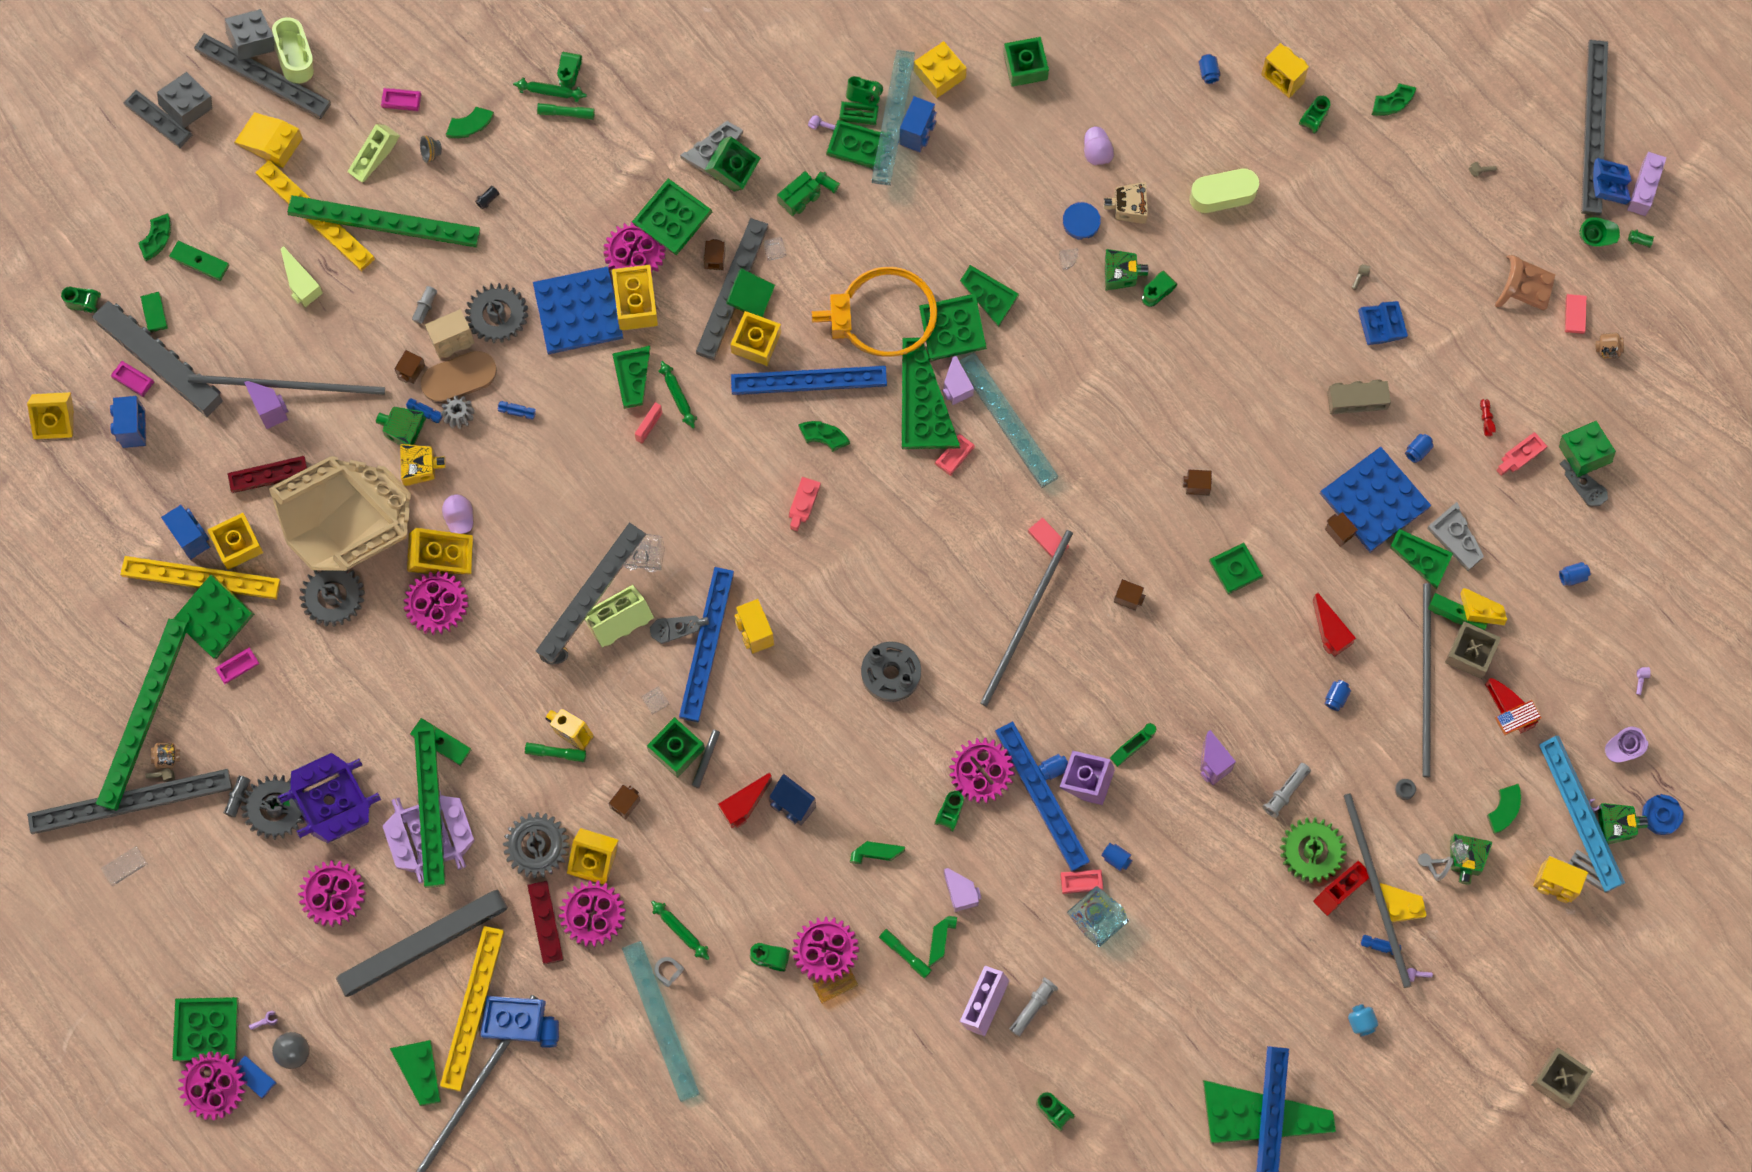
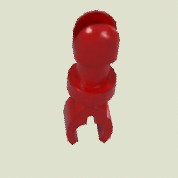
(1489, 426)

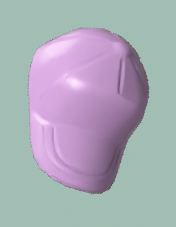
(1098, 147)
(458, 514)
(1626, 745)

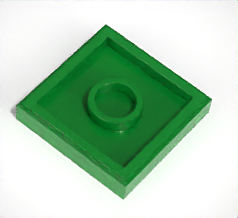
(750, 293)
(1235, 568)

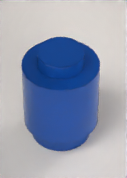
(1209, 68)
(1419, 448)
(1574, 574)
(1337, 695)
(1053, 767)
(1117, 857)
(549, 1032)

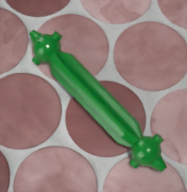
(549, 89)
(677, 394)
(680, 930)

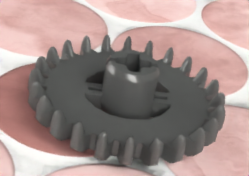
(494, 297)
(321, 582)
(256, 802)
(541, 863)

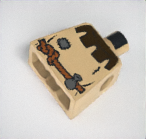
(1129, 203)

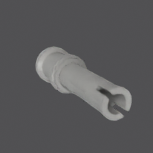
(1282, 796)
(1038, 1000)

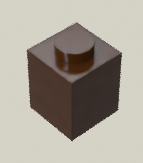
(714, 255)
(409, 367)
(1198, 482)
(1340, 528)
(1129, 595)
(625, 801)

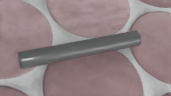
(706, 758)

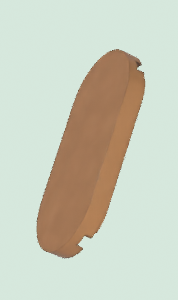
(458, 376)

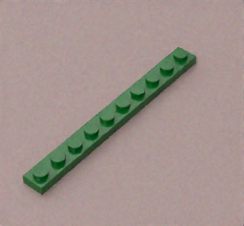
(383, 221)
(142, 714)

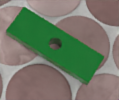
(191, 256)
(1452, 610)
(451, 748)

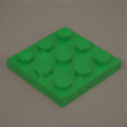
(672, 216)
(956, 328)
(214, 616)
(204, 1027)

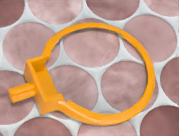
(840, 313)

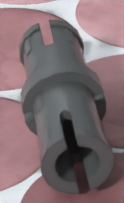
(236, 796)

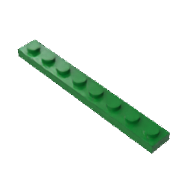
(429, 807)

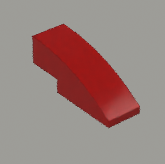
(1506, 699)

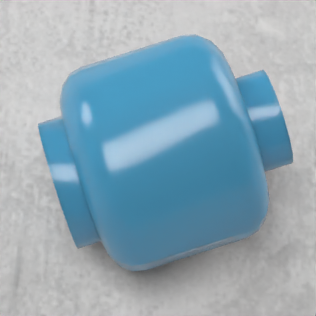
(1363, 1020)

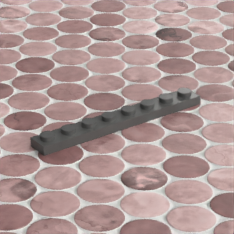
(263, 76)
(723, 312)
(590, 592)

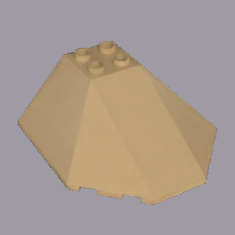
(341, 512)

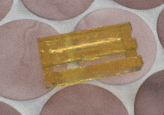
(820, 983)

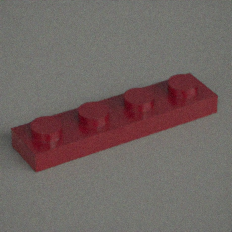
(265, 474)
(545, 922)

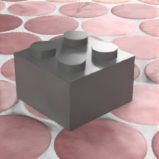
(249, 34)
(184, 100)

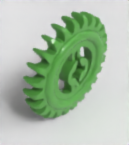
(1314, 831)

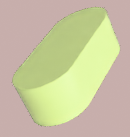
(293, 50)
(1224, 190)

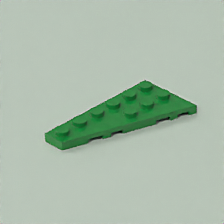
(923, 407)
(1236, 1115)

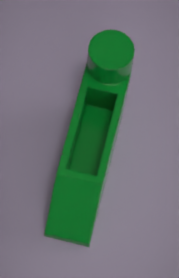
(1134, 744)
(876, 851)
(939, 939)

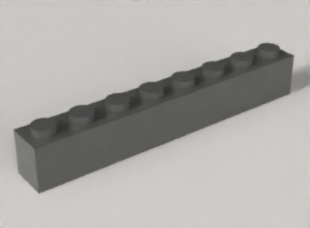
(156, 357)

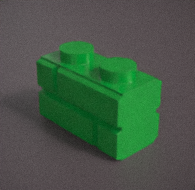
(799, 194)

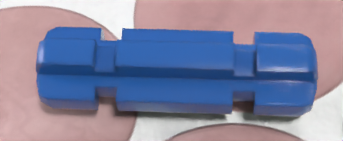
(517, 410)
(428, 411)
(1377, 944)

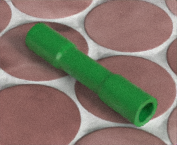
(578, 112)
(568, 754)
(914, 962)

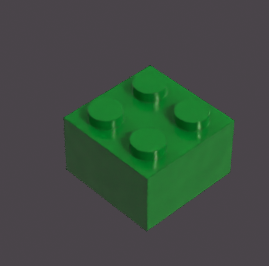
(1026, 61)
(732, 164)
(1587, 448)
(675, 747)

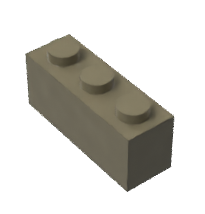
(1358, 397)

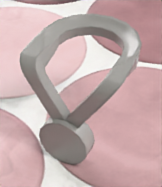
(1425, 860)
(666, 982)

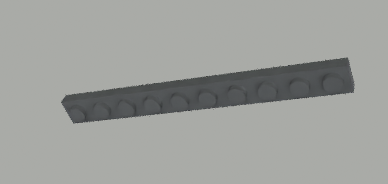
(1594, 122)
(131, 801)

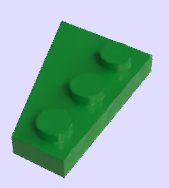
(990, 294)
(632, 375)
(1422, 556)
(419, 1070)

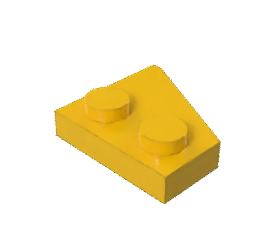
(1482, 609)
(1403, 904)

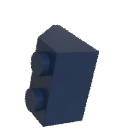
(792, 800)

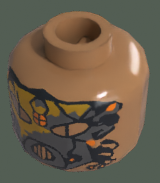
(1610, 345)
(164, 755)

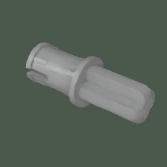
(424, 305)

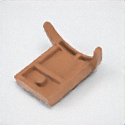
(1527, 284)

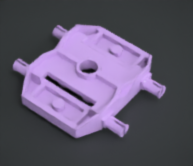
(400, 843)

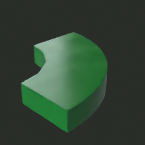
(1393, 102)
(470, 124)
(157, 237)
(821, 432)
(1507, 808)

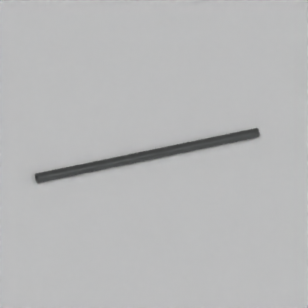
(287, 384)
(1026, 619)
(1426, 745)
(1377, 891)
(464, 1104)

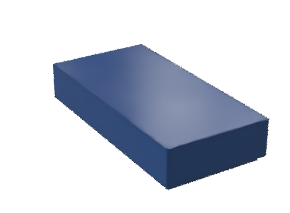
(255, 1077)

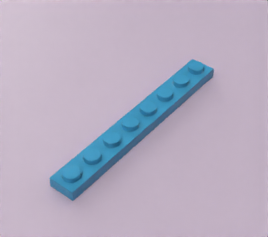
(1582, 814)

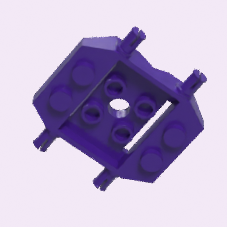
(350, 806)

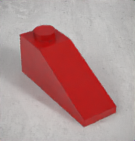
(1333, 631)
(742, 803)
(1342, 888)

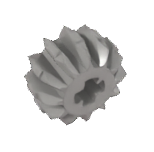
(460, 417)

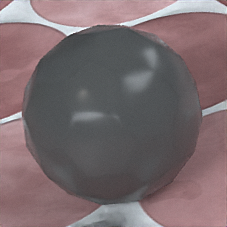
(290, 1050)

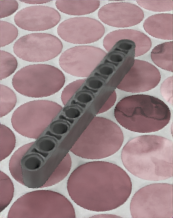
(421, 943)

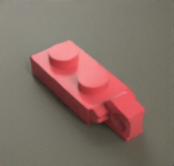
(1522, 454)
(803, 502)

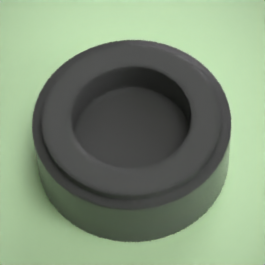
(1405, 789)

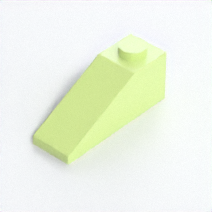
(373, 152)
(302, 285)

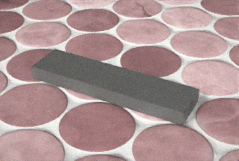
(157, 119)

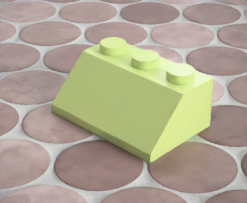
(618, 616)

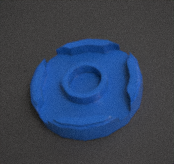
(1081, 220)
(1663, 814)

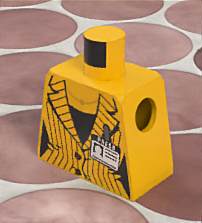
(419, 464)
(570, 728)

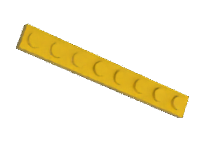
(332, 232)
(195, 576)
(472, 1009)

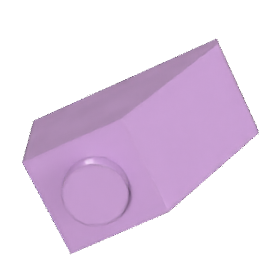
(957, 384)
(961, 891)

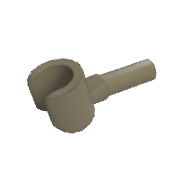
(1476, 169)
(1362, 271)
(167, 774)

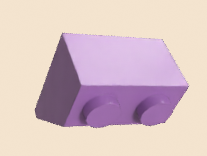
(268, 404)
(1215, 760)
(1088, 777)

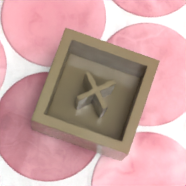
(1472, 650)
(1562, 1078)

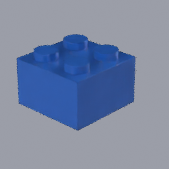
(917, 124)
(128, 421)
(186, 531)

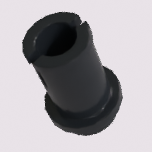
(487, 197)

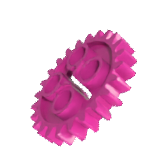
(619, 245)
(420, 594)
(996, 759)
(314, 890)
(610, 916)
(819, 966)
(196, 1076)

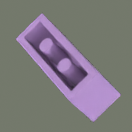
(1646, 184)
(984, 1000)

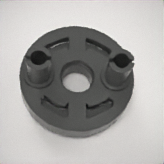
(878, 659)

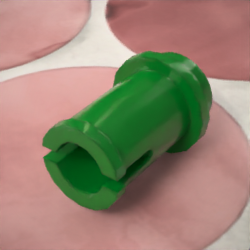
(826, 181)
(1640, 238)

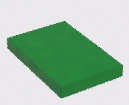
(854, 144)

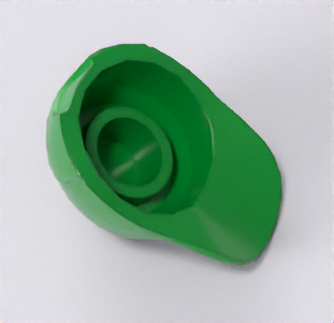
(1599, 232)

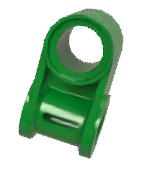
(569, 68)
(861, 90)
(1314, 116)
(1158, 288)
(84, 299)
(949, 814)
(772, 956)
(1055, 1111)

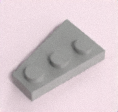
(703, 151)
(1456, 537)

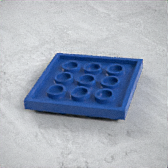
(577, 310)
(1375, 498)

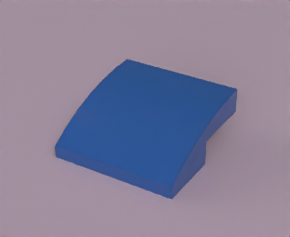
(1611, 181)
(1382, 323)

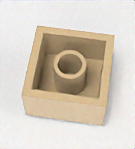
(450, 334)

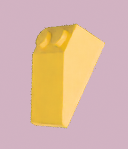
(269, 138)
(634, 297)
(439, 551)

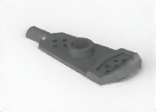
(1588, 490)
(671, 632)

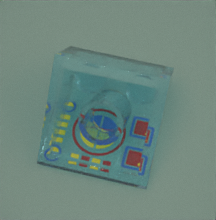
(1098, 916)

